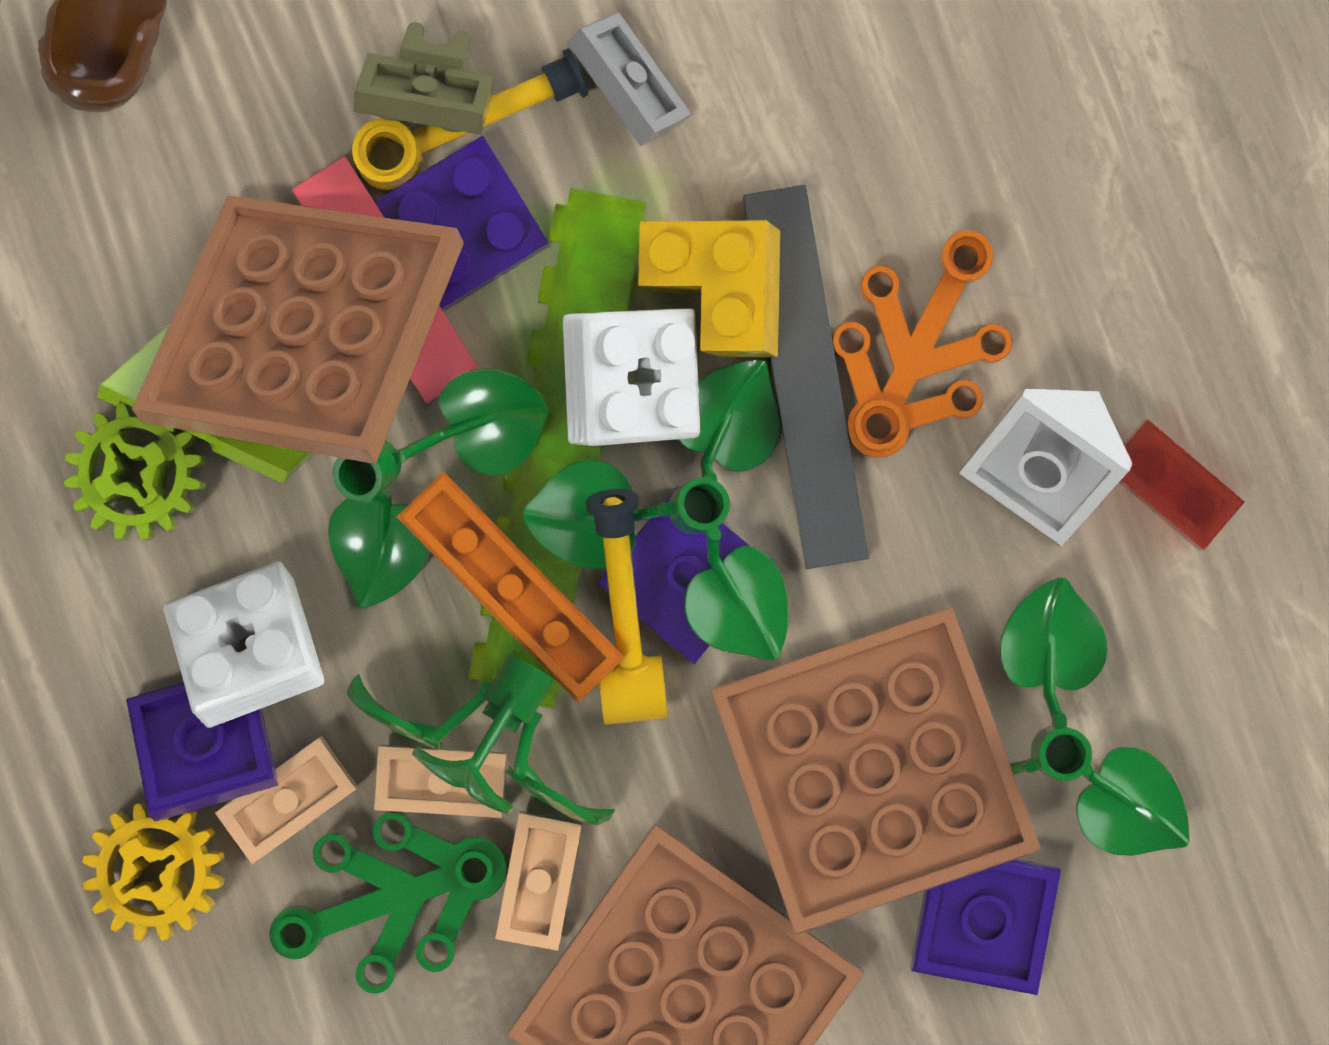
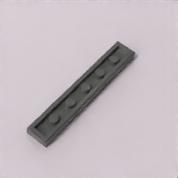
(810, 390)

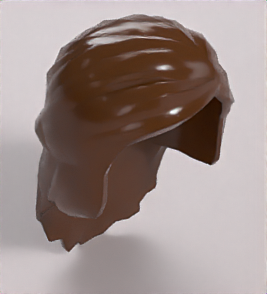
(98, 50)

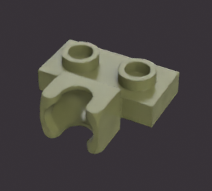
(426, 84)

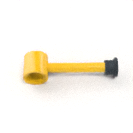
(558, 80)
(636, 685)

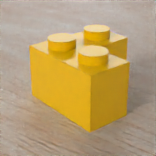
(732, 269)

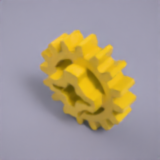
(168, 890)

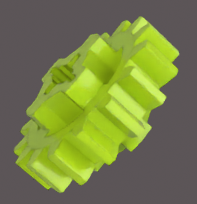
(111, 485)

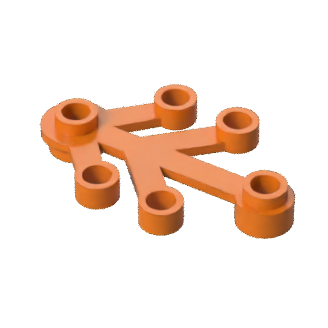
(915, 355)

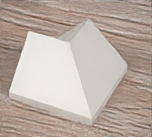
(1050, 458)

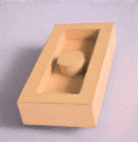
(410, 787)
(306, 789)
(538, 880)

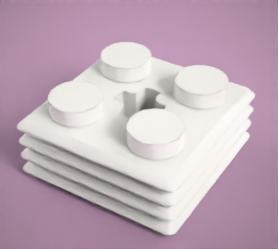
(597, 363)
(279, 646)

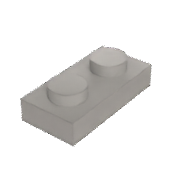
(629, 78)

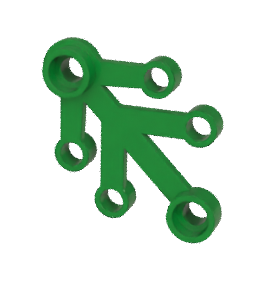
(399, 895)

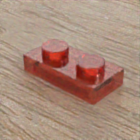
(1177, 486)

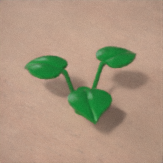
(494, 431)
(739, 601)
(511, 700)
(1133, 798)

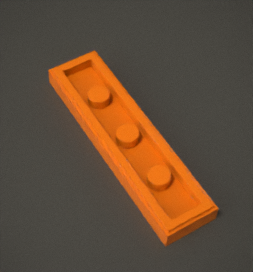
(510, 587)

